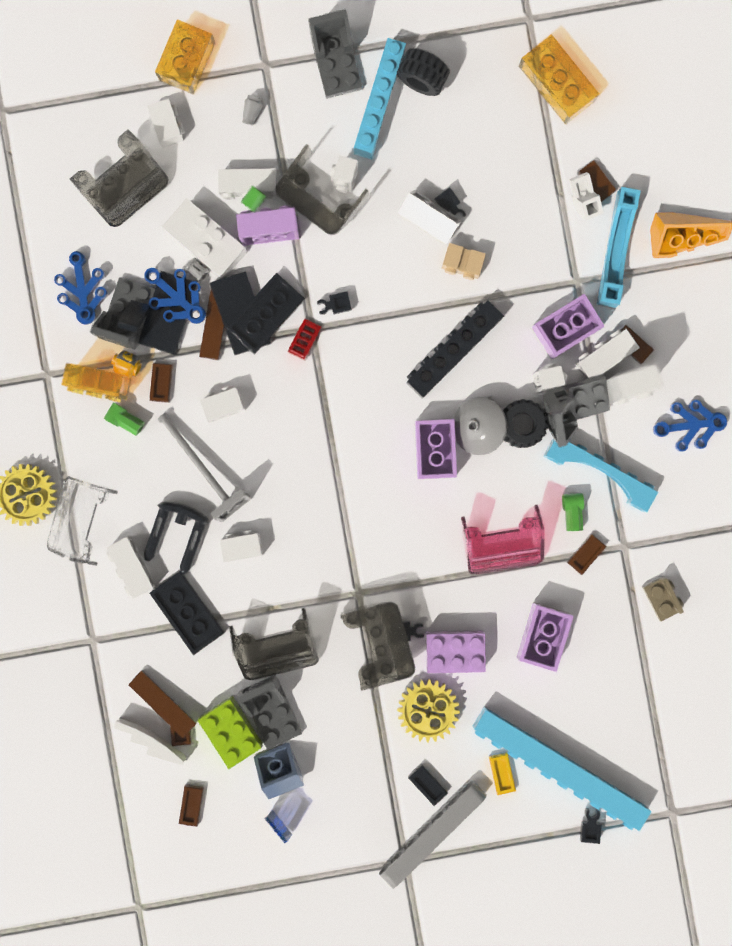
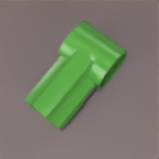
(253, 199)
(121, 418)
(573, 506)

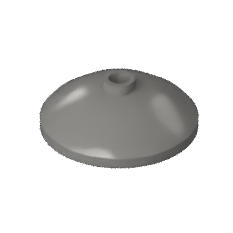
(489, 430)

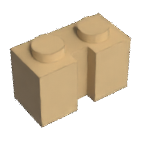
(463, 261)

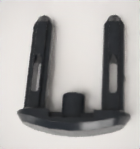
(183, 512)

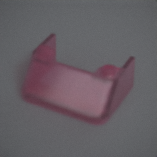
(506, 548)

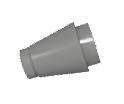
(251, 109)

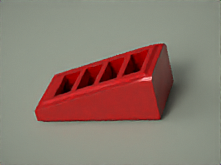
(296, 353)

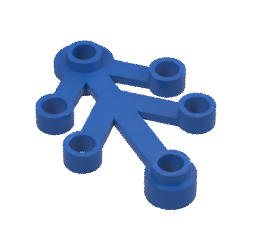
(81, 290)
(177, 298)
(692, 425)

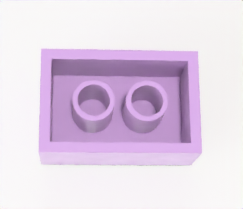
(267, 226)
(568, 326)
(435, 449)
(544, 637)
(455, 652)

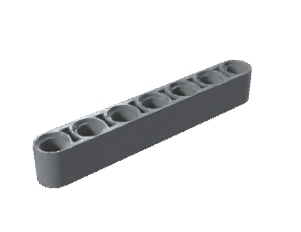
(432, 834)

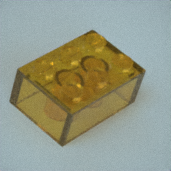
(185, 56)
(96, 382)

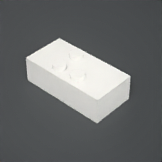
(204, 239)
(634, 384)

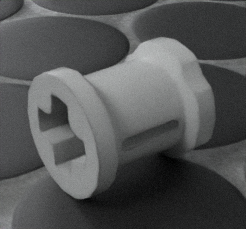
(196, 270)

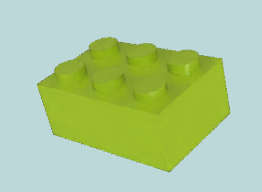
(230, 732)

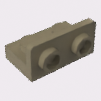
(663, 598)

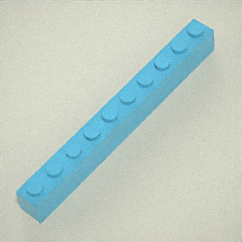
(561, 768)

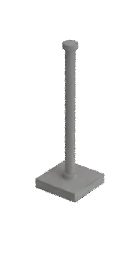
(229, 504)

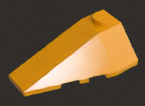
(682, 232)

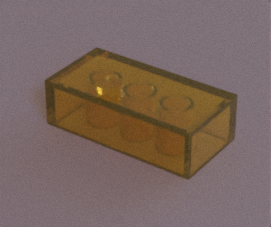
(558, 79)

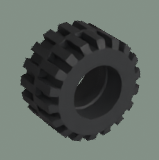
(423, 72)
(539, 423)

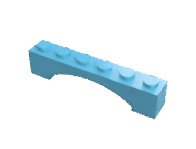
(379, 98)
(621, 225)
(638, 494)

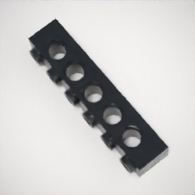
(491, 316)

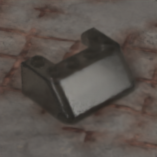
(125, 184)
(387, 643)

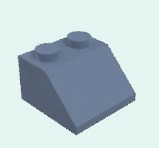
(278, 771)

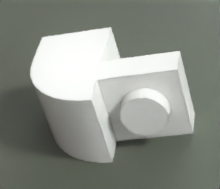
(584, 198)

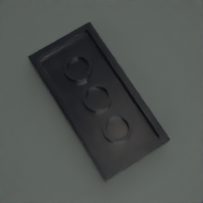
(231, 298)
(265, 313)
(158, 332)
(187, 612)

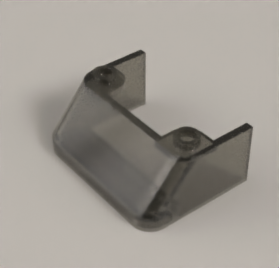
(292, 191)
(275, 653)

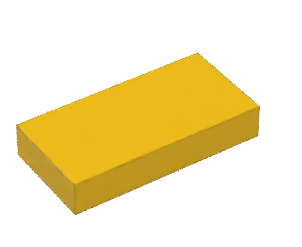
(502, 773)

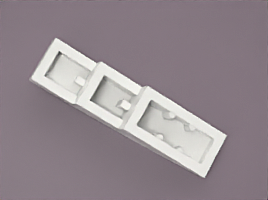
(156, 744)

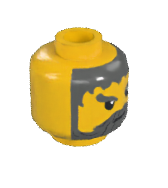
(126, 364)

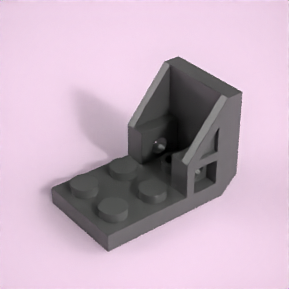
(334, 53)
(107, 323)
(573, 402)
(270, 711)

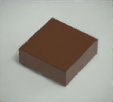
(177, 740)

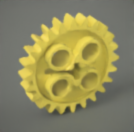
(31, 509)
(422, 727)

